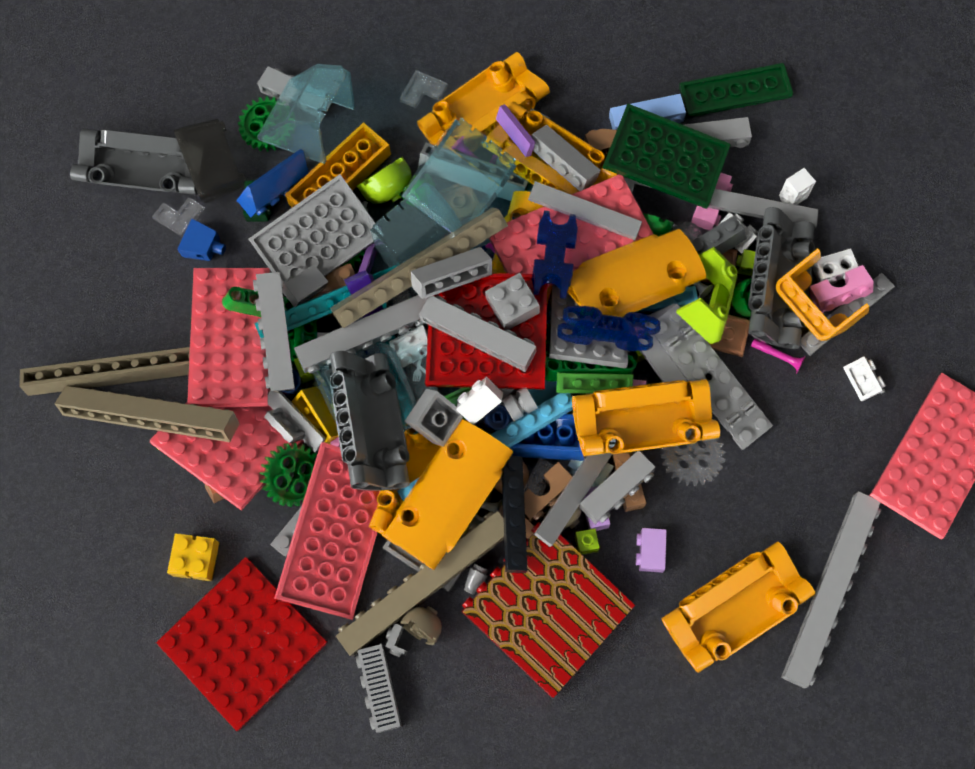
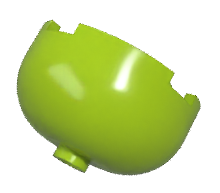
(386, 183)

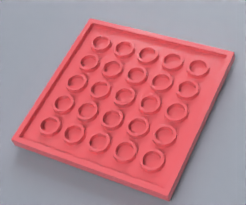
(228, 466)

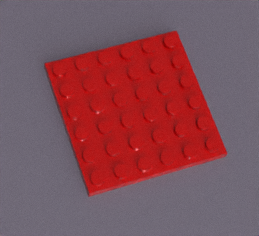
(461, 365)
(241, 644)

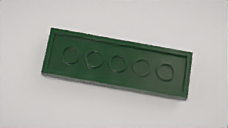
(735, 90)

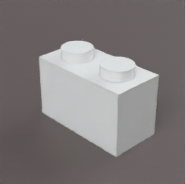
(479, 400)

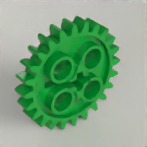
(250, 121)
(275, 469)

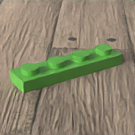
(591, 382)

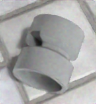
(519, 403)

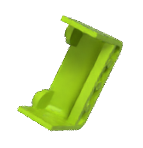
(712, 318)

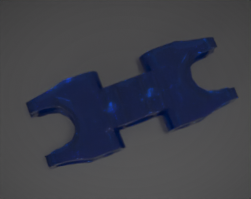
(553, 268)
(620, 330)

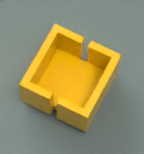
(193, 556)

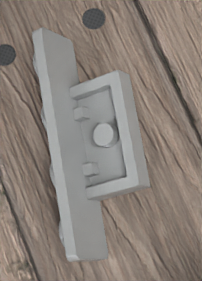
(291, 422)

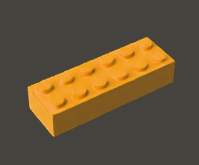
(352, 159)

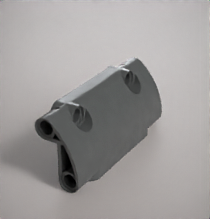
(132, 161)
(778, 250)
(369, 421)

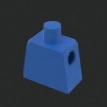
(200, 242)

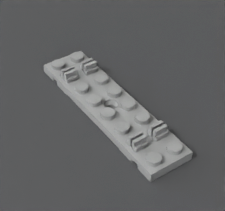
(697, 358)

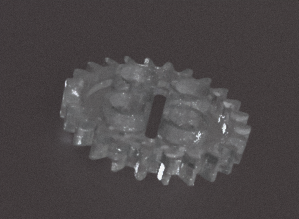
(694, 471)

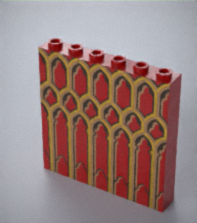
(549, 614)

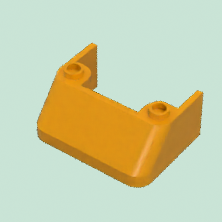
(791, 290)

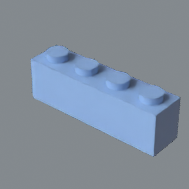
(668, 107)

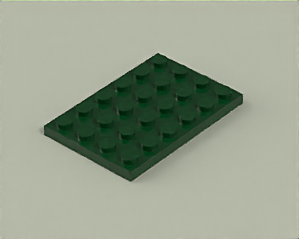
(666, 156)

